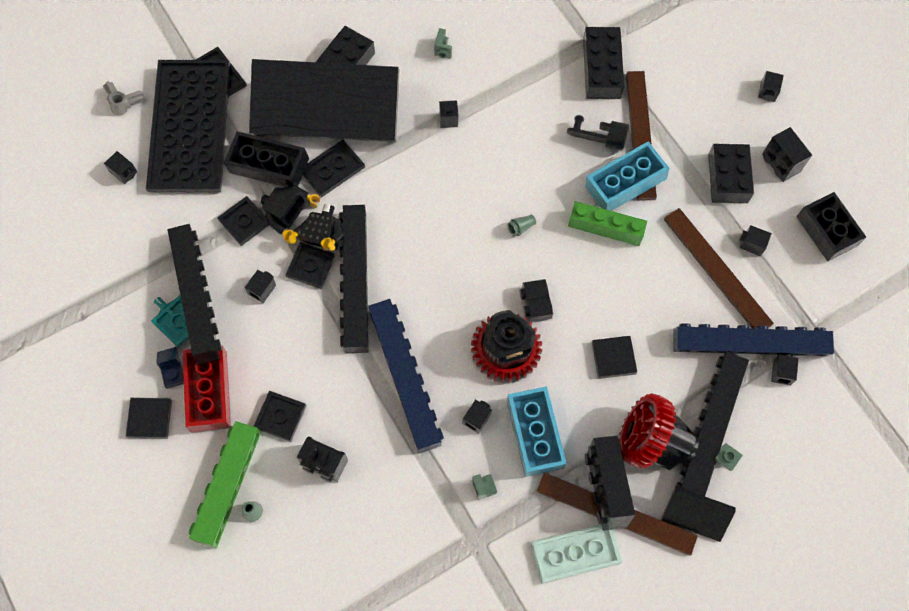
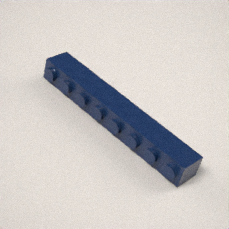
(753, 341)
(406, 380)

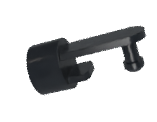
(616, 133)

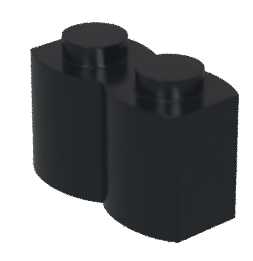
(537, 300)

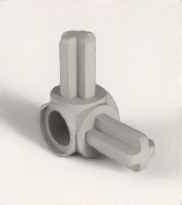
(119, 101)

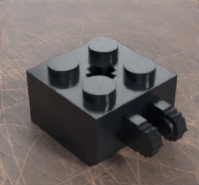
(322, 459)

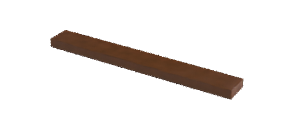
(639, 118)
(717, 270)
(641, 524)

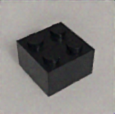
(786, 154)

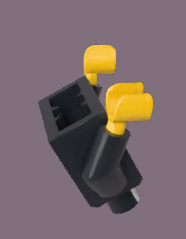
(285, 206)
(318, 230)

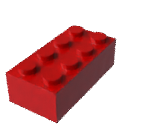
(206, 393)

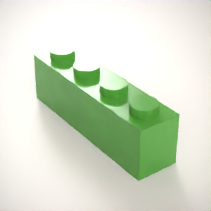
(607, 223)

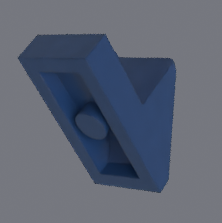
(170, 367)

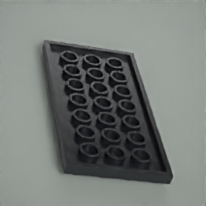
(188, 126)

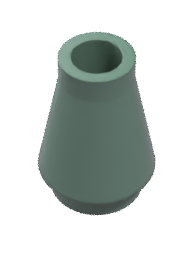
(519, 225)
(255, 514)

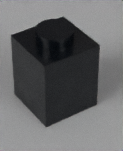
(770, 86)
(448, 114)
(120, 167)
(755, 240)
(260, 285)
(784, 369)
(477, 415)

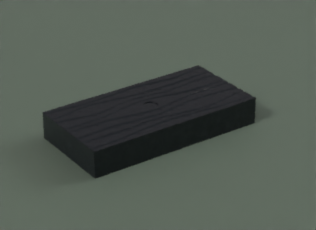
(324, 100)

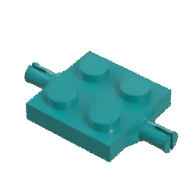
(172, 321)

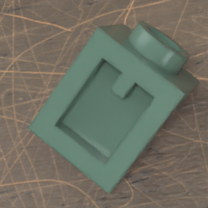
(441, 48)
(728, 457)
(484, 486)

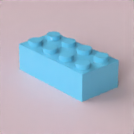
(627, 177)
(536, 431)

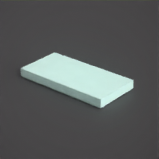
(575, 553)

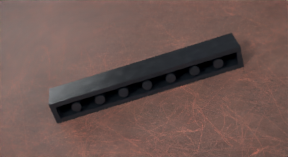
(354, 280)
(193, 294)
(714, 422)

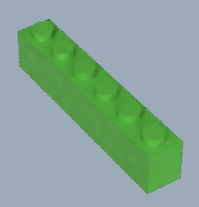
(225, 484)

